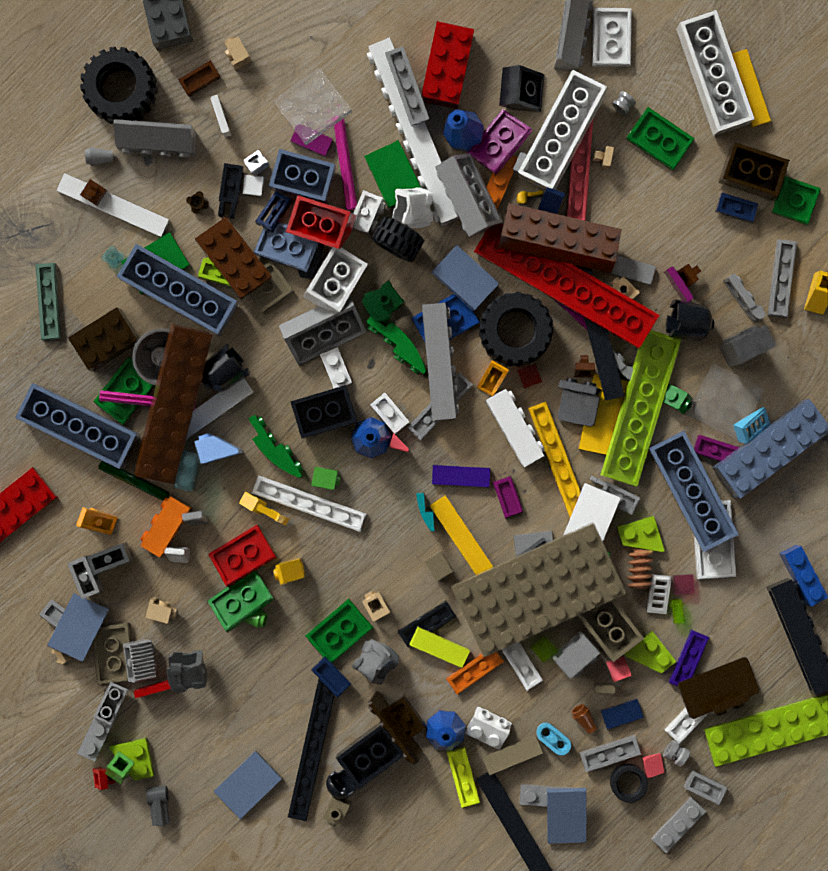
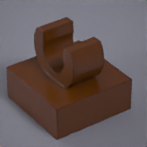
(93, 192)
(688, 274)
(584, 368)

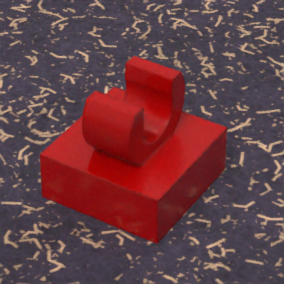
(100, 778)

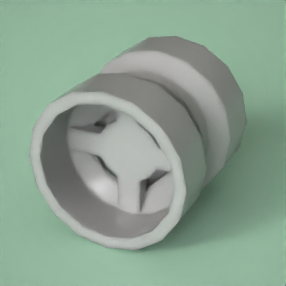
(676, 753)

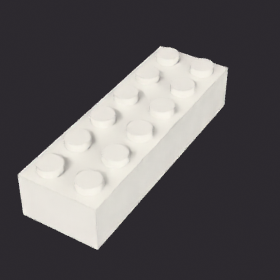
(715, 73)
(562, 131)

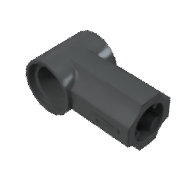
(157, 799)

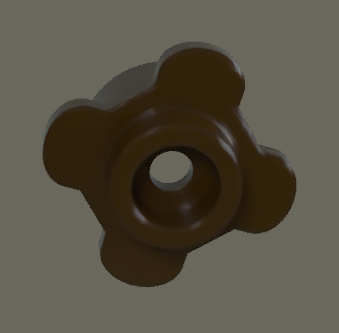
(197, 197)

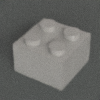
(576, 655)

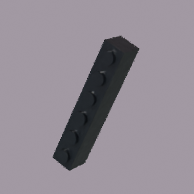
(800, 634)

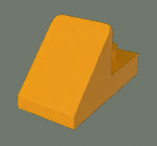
(96, 520)

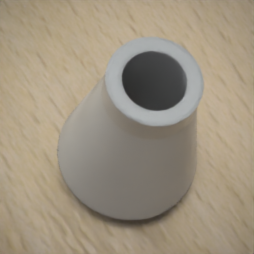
(98, 156)

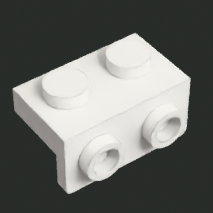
(368, 211)
(488, 728)

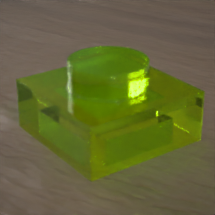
(544, 649)

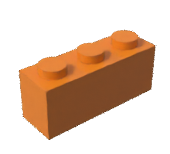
(165, 526)

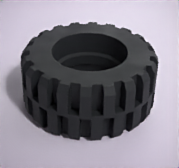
(105, 65)
(516, 303)

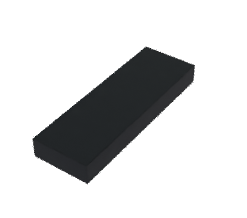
(429, 621)

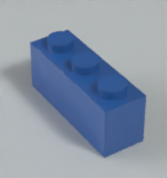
(804, 575)

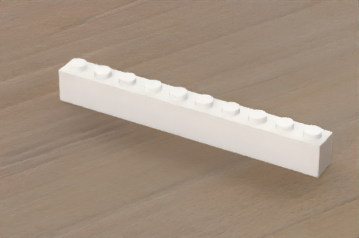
(416, 137)

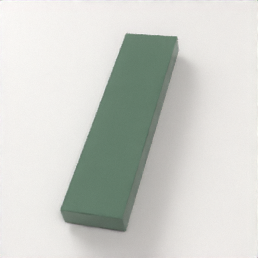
(48, 301)

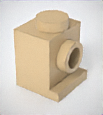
(236, 52)
(631, 292)
(160, 611)
(375, 612)

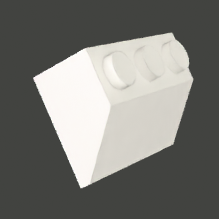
(335, 280)

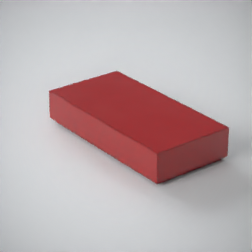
(151, 689)

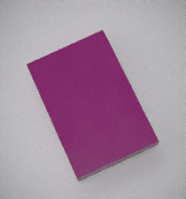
(500, 141)

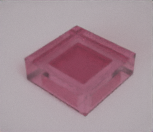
(683, 584)

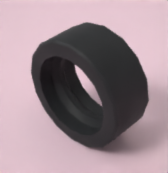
(614, 783)

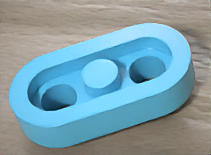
(553, 738)

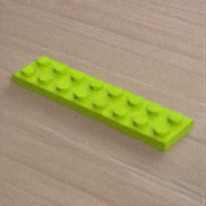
(640, 408)
(768, 730)

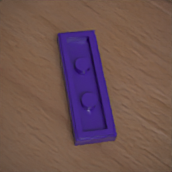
(461, 476)
(689, 657)

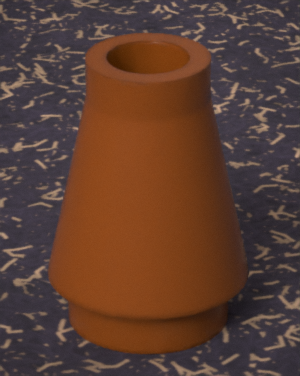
(583, 717)

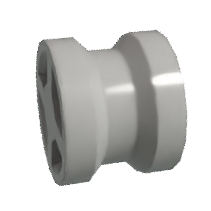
(623, 103)

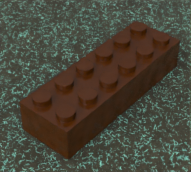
(560, 238)

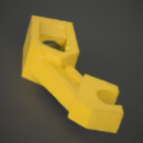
(259, 506)

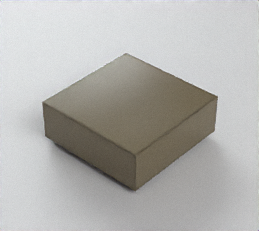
(603, 687)

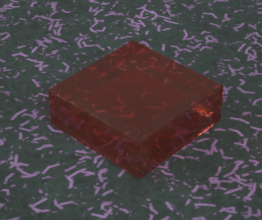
(529, 376)

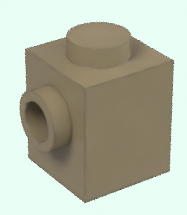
(336, 811)

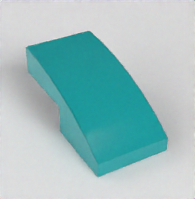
(428, 515)

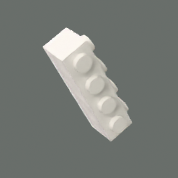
(514, 427)

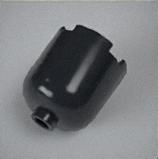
(689, 321)
(224, 369)

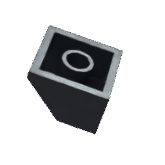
(521, 89)

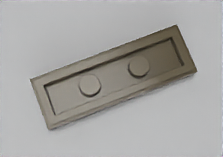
(512, 755)

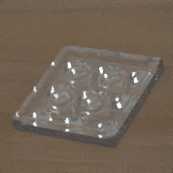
(312, 106)
(724, 400)

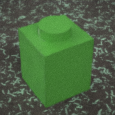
(325, 478)
(119, 767)

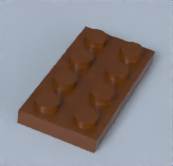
(233, 258)

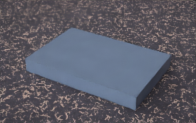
(285, 248)
(465, 278)
(78, 627)
(247, 784)
(566, 815)

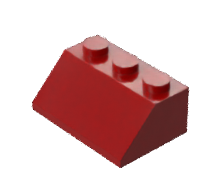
(320, 222)

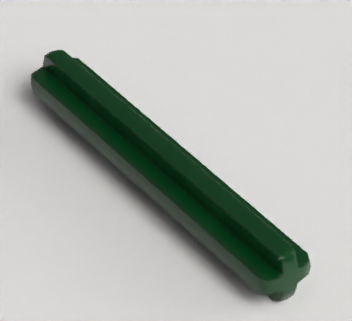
(134, 481)

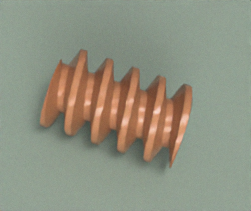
(640, 569)

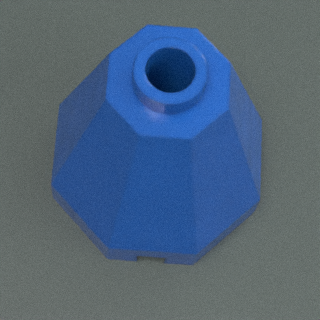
(463, 130)
(381, 437)
(442, 723)

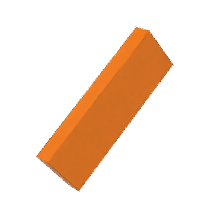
(473, 671)

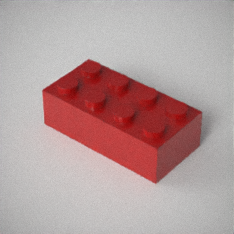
(447, 65)

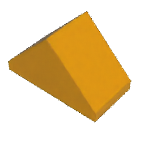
(492, 378)

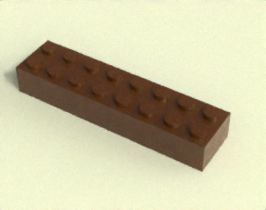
(172, 404)

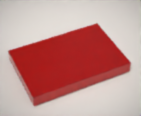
(242, 555)

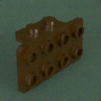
(719, 689)
(401, 722)

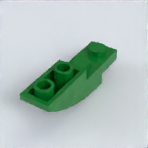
(404, 349)
(278, 455)

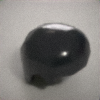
(340, 785)

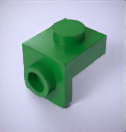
(677, 399)

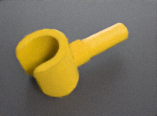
(523, 195)

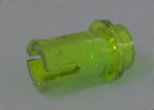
(677, 610)

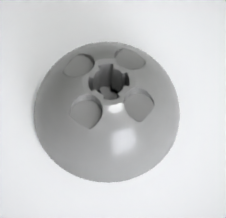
(144, 352)

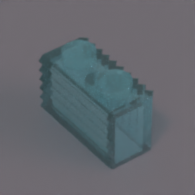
(188, 471)

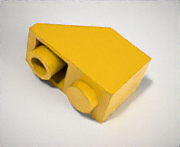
(818, 293)
(289, 571)

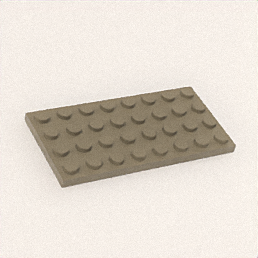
(538, 589)

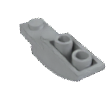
(103, 721)

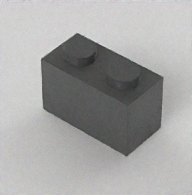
(109, 558)

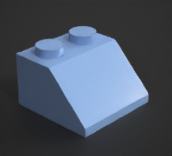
(214, 448)

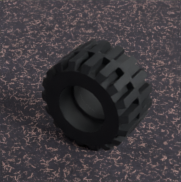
(398, 239)

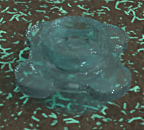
(106, 257)

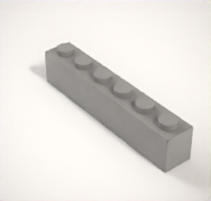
(438, 361)

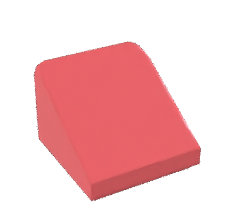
(397, 444)
(618, 669)
(653, 765)

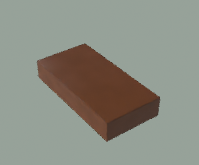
(199, 78)

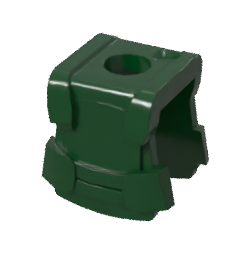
(382, 302)

